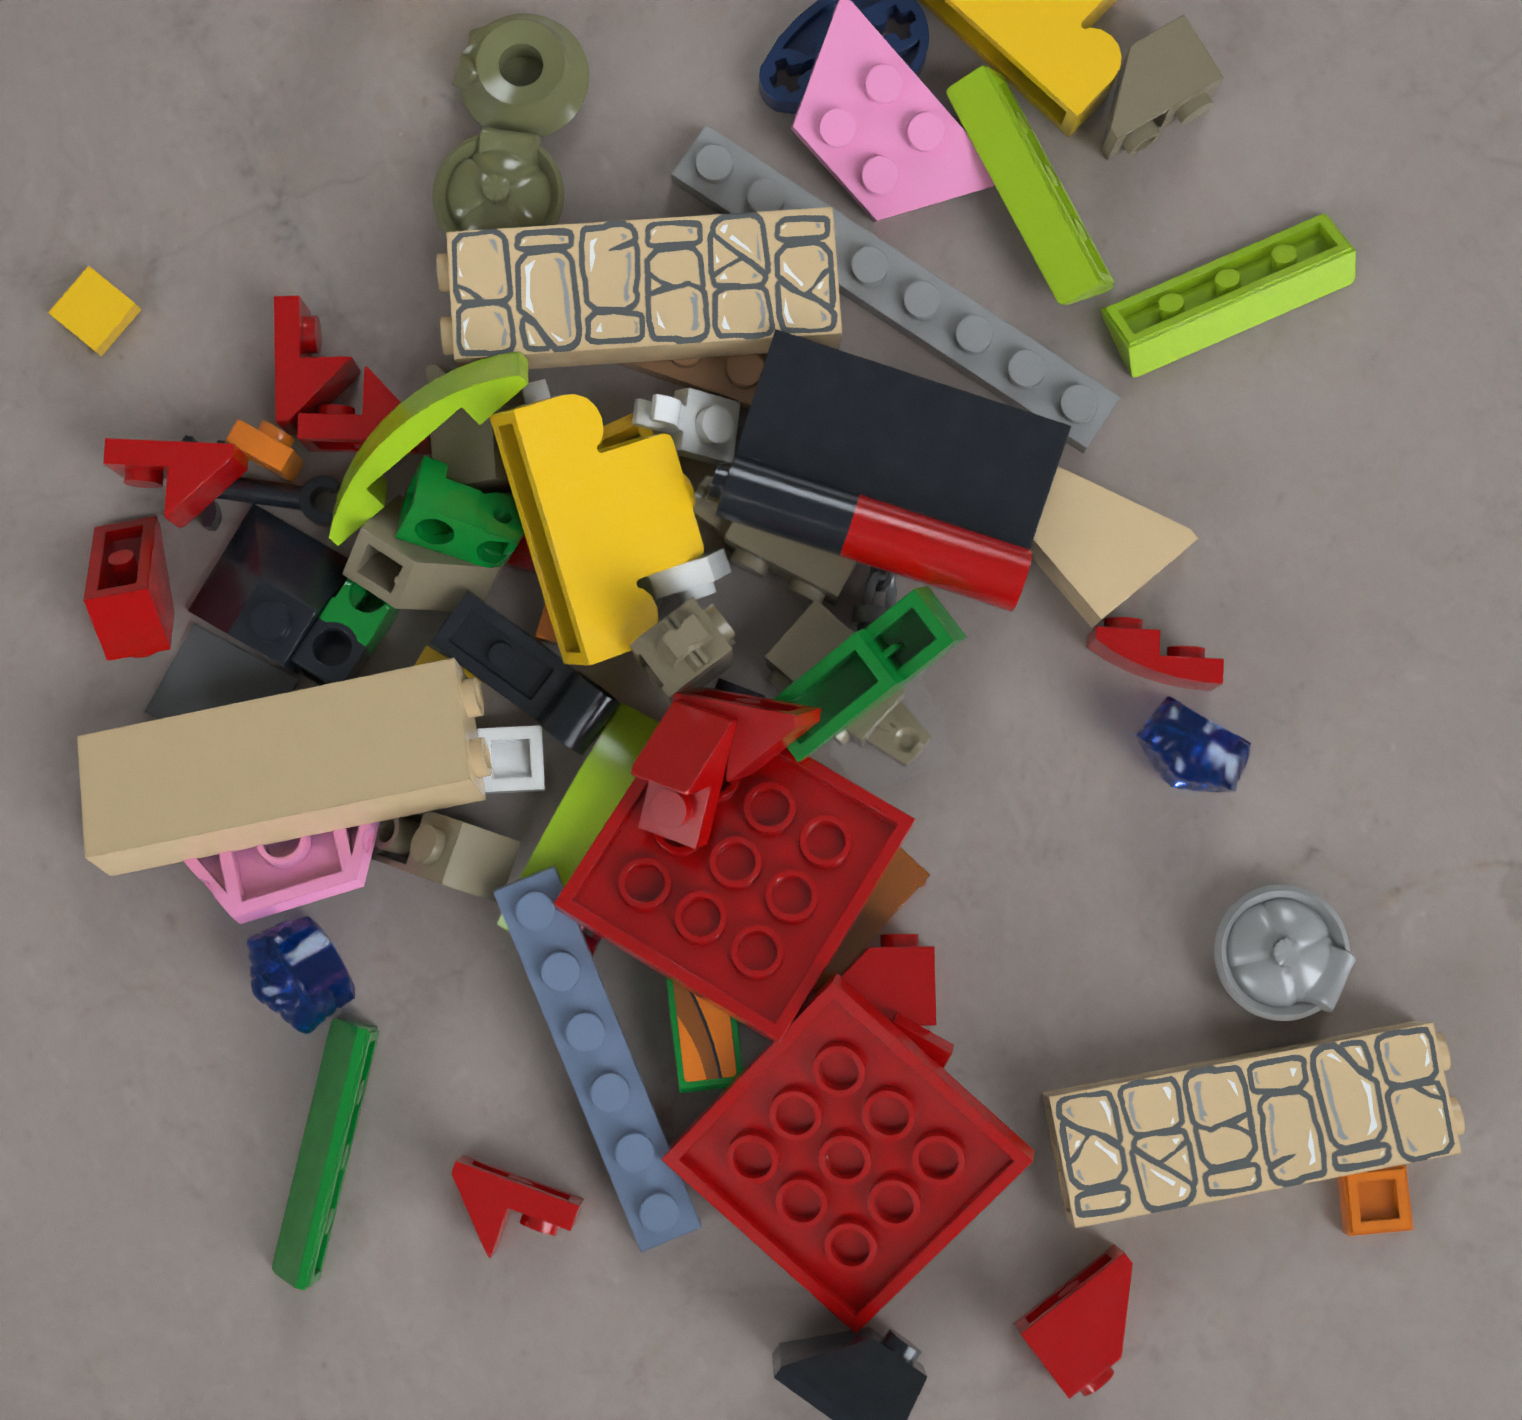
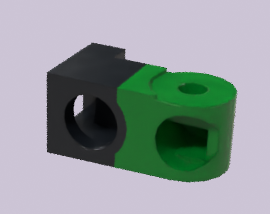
(344, 636)

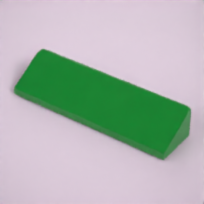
(324, 1152)

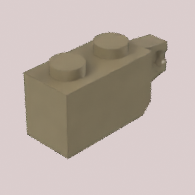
(808, 570)
(685, 649)
(886, 727)

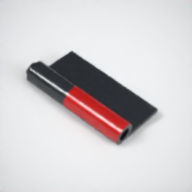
(891, 471)

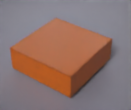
(1375, 1201)

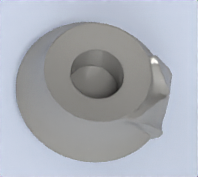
(1283, 953)

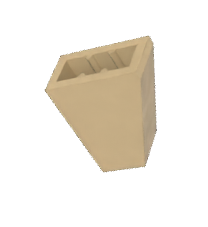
(1102, 544)

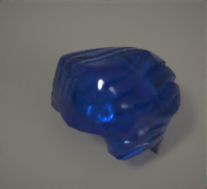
(1192, 749)
(299, 973)

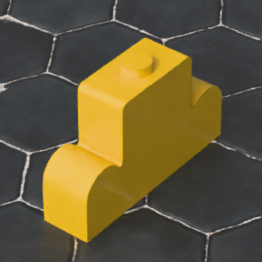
(1041, 50)
(595, 520)

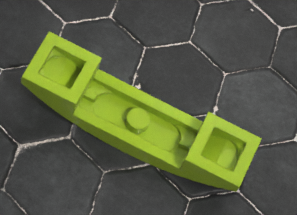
(476, 387)
(592, 795)

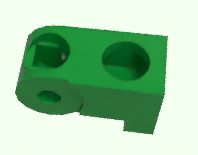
(458, 518)

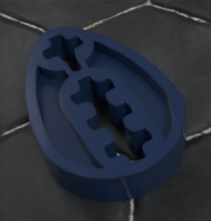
(802, 41)

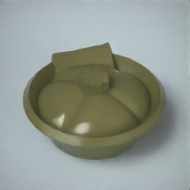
(523, 74)
(498, 183)

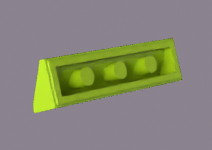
(1029, 186)
(1230, 294)

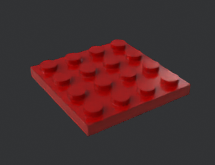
(757, 905)
(848, 1154)

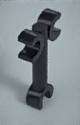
(275, 495)

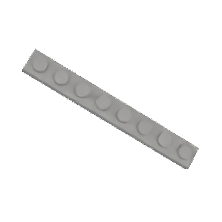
(908, 294)

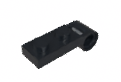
(525, 672)

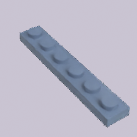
(597, 1059)

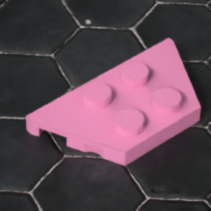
(882, 125)
(288, 872)

